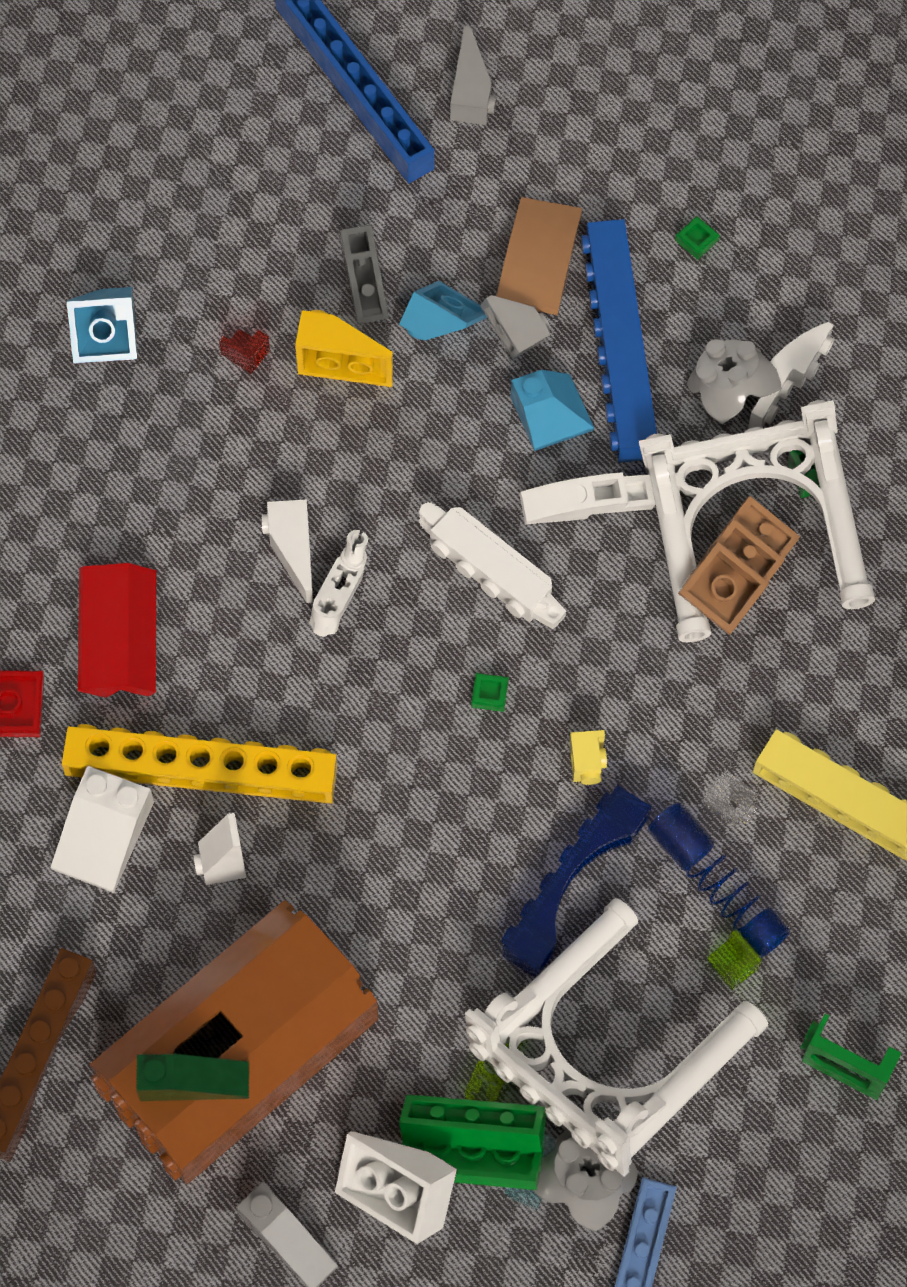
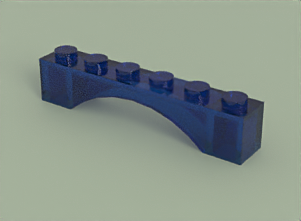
(614, 826)

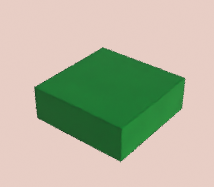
(697, 237)
(490, 692)

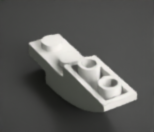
(794, 365)
(586, 496)

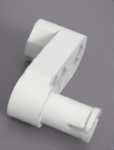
(332, 602)

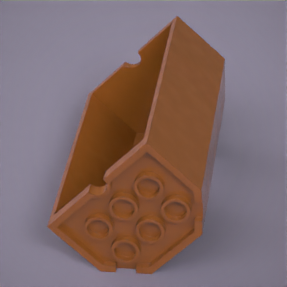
(289, 1001)

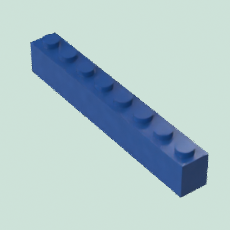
(359, 86)
(620, 336)

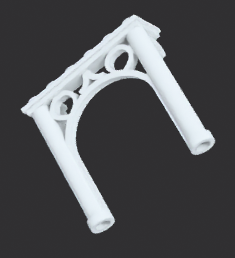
(816, 428)
(636, 1124)

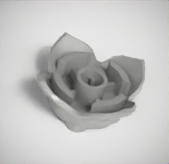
(729, 374)
(589, 1199)

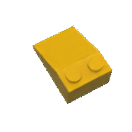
(340, 352)

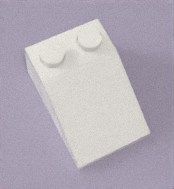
(102, 828)
(396, 1184)

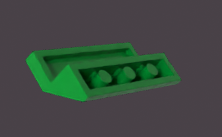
(480, 1139)

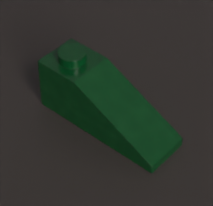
(190, 1078)

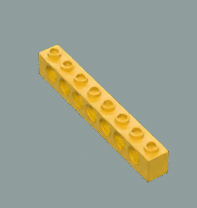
(214, 776)

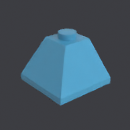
(439, 311)
(103, 325)
(549, 408)

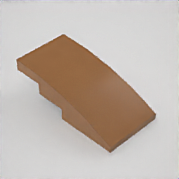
(539, 254)
(738, 565)

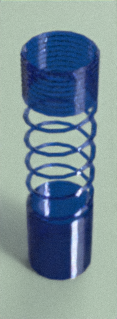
(689, 844)

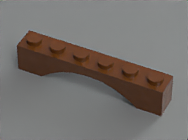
(54, 1009)

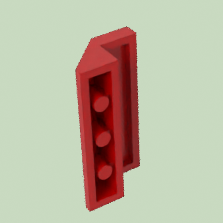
(117, 629)

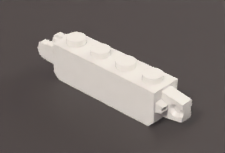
(492, 564)

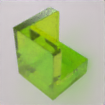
(735, 960)

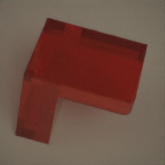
(245, 350)

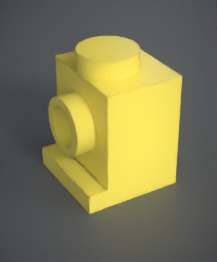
(587, 756)

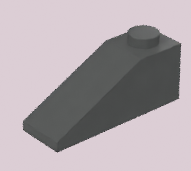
(363, 273)

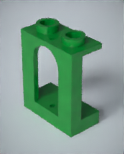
(879, 1075)

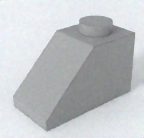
(516, 324)

